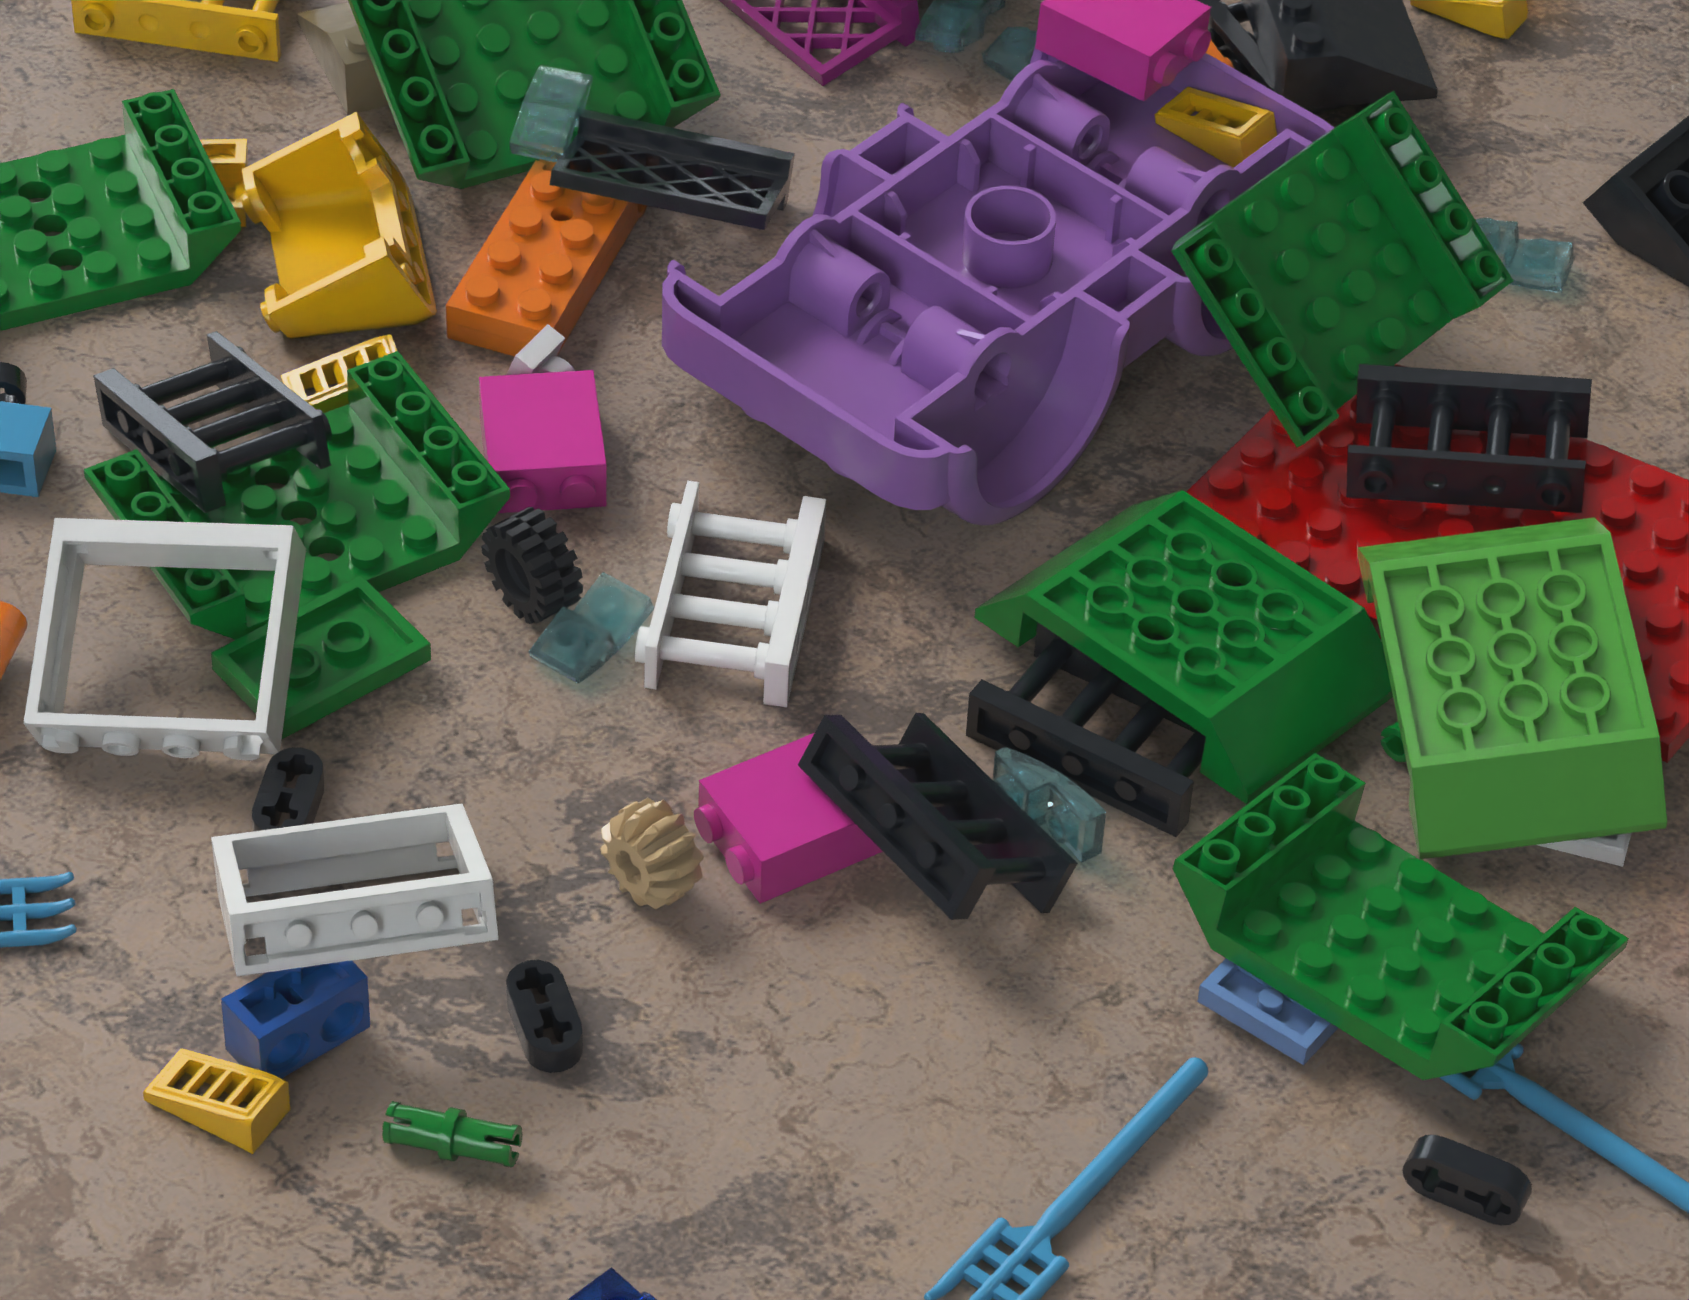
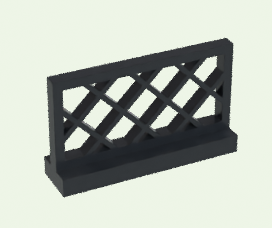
(675, 170)

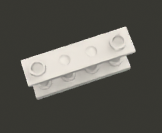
(780, 619)

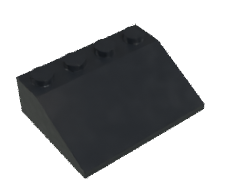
(1340, 51)
(1649, 204)

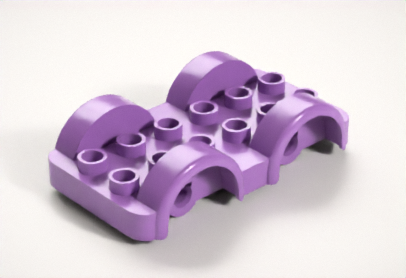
(979, 288)

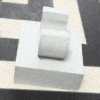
(541, 355)

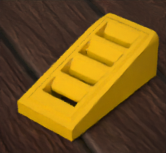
(1490, 17)
(1221, 126)
(334, 370)
(240, 1126)

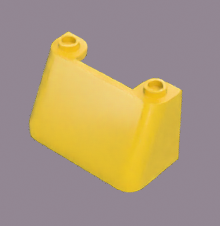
(339, 235)

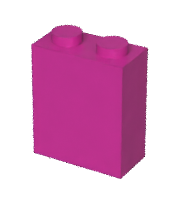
(1125, 41)
(544, 439)
(777, 823)

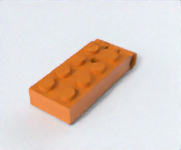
(538, 264)

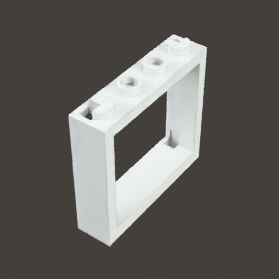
(162, 545)
(356, 920)

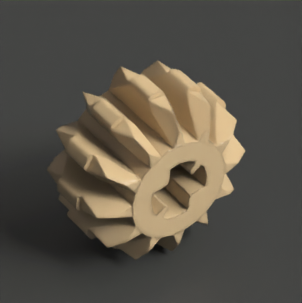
(651, 853)

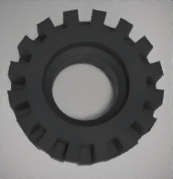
(532, 565)

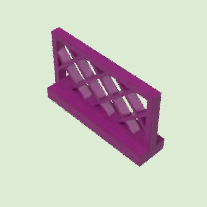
(895, 17)

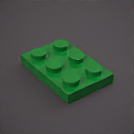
(341, 651)

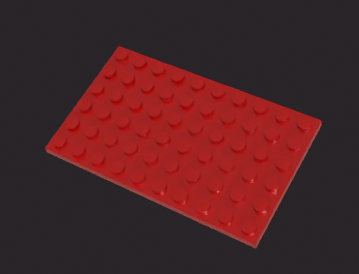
(1301, 509)

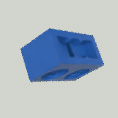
(295, 1015)

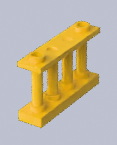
(185, 25)

